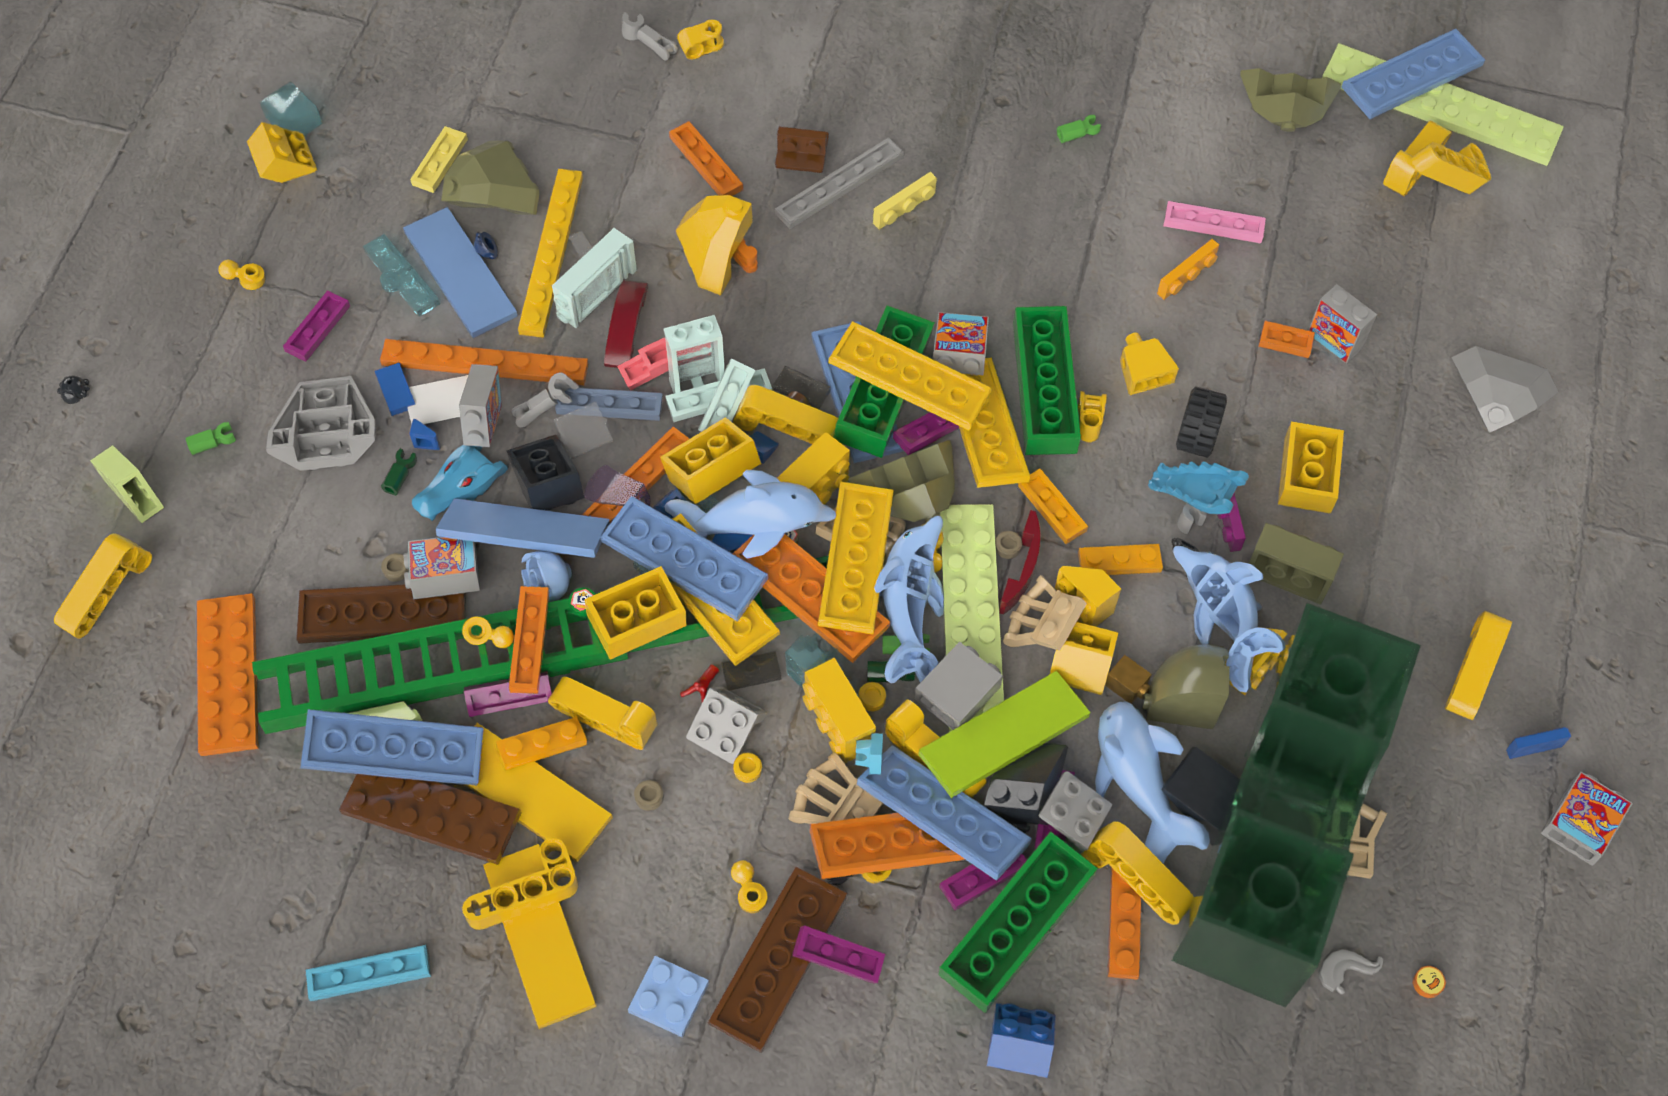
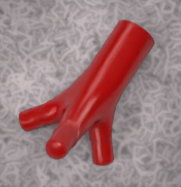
(702, 683)

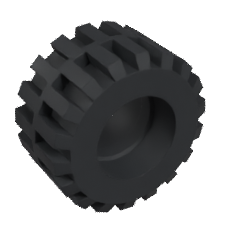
(1201, 422)

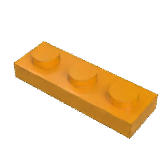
(1188, 269)
(1053, 506)
(1122, 559)
(541, 743)

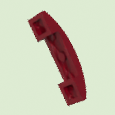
(624, 323)
(1014, 588)

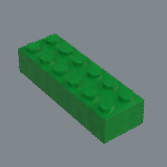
(1046, 380)
(870, 410)
(1017, 922)

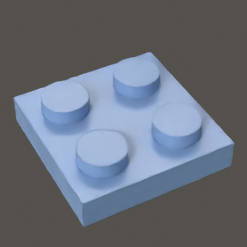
(668, 996)

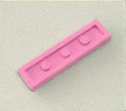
(1214, 222)

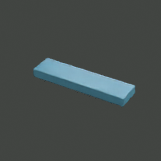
(367, 973)

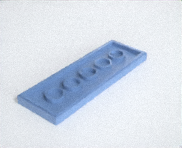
(1412, 73)
(460, 272)
(842, 381)
(522, 527)
(685, 557)
(392, 747)
(955, 822)

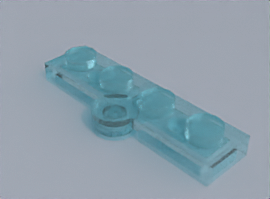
(400, 276)

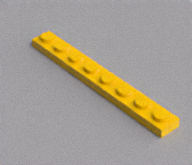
(550, 253)

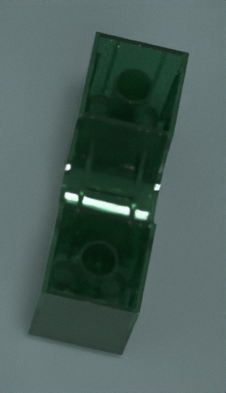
(1292, 818)

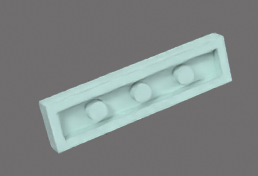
(697, 400)

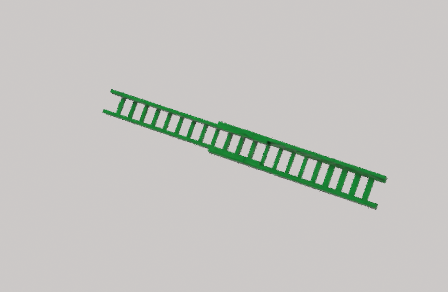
(441, 686)

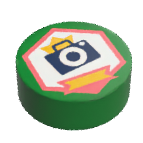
(577, 601)

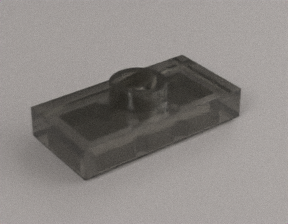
(812, 389)
(751, 671)

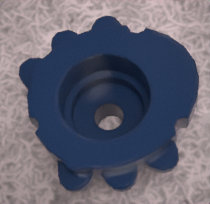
(485, 245)

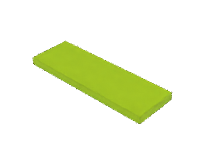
(1003, 734)

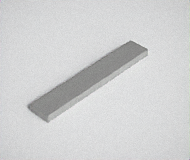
(839, 183)

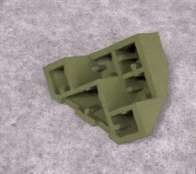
(1289, 98)
(491, 179)
(920, 482)

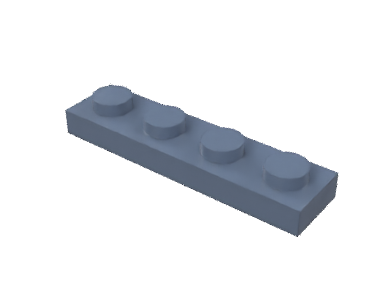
(615, 403)

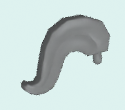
(1338, 962)

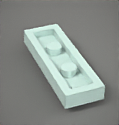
(728, 394)

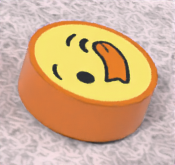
(1429, 982)

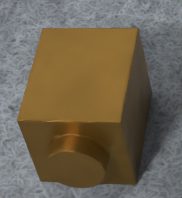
(1128, 680)

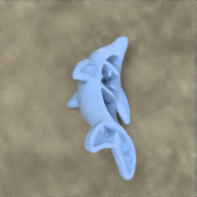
(761, 510)
(906, 587)
(1230, 603)
(1132, 759)

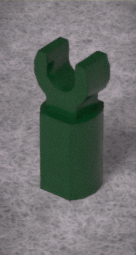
(398, 472)
(876, 672)

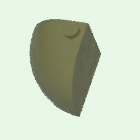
(1190, 687)

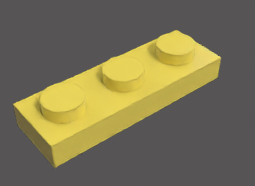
(439, 159)
(904, 201)

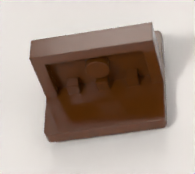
(801, 149)

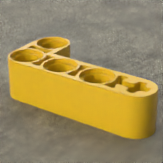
(1460, 170)
(1402, 173)
(782, 414)
(99, 583)
(1478, 664)
(627, 724)
(909, 733)
(1141, 870)
(519, 889)

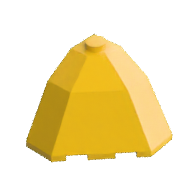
(711, 236)

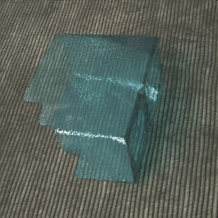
(291, 109)
(805, 655)

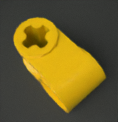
(699, 40)
(1091, 412)

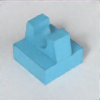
(870, 753)

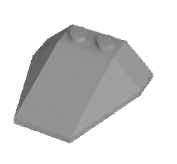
(322, 425)

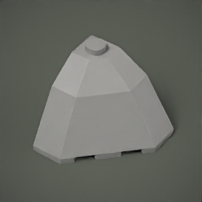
(1503, 385)

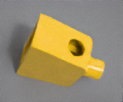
(1146, 364)

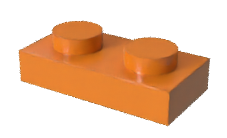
(1286, 339)

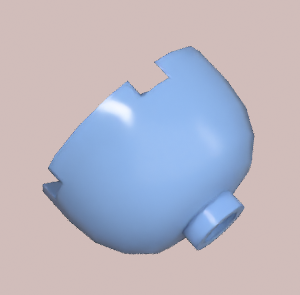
(546, 570)

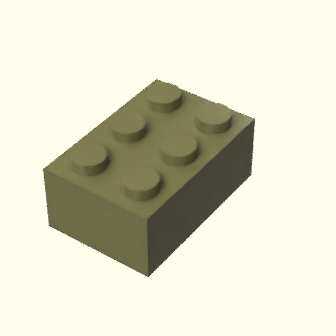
(1295, 563)

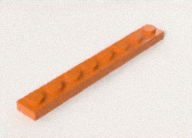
(460, 358)

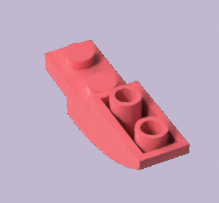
(646, 366)

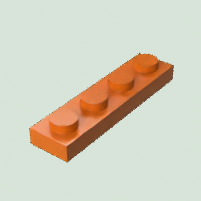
(705, 160)
(529, 640)
(1123, 929)

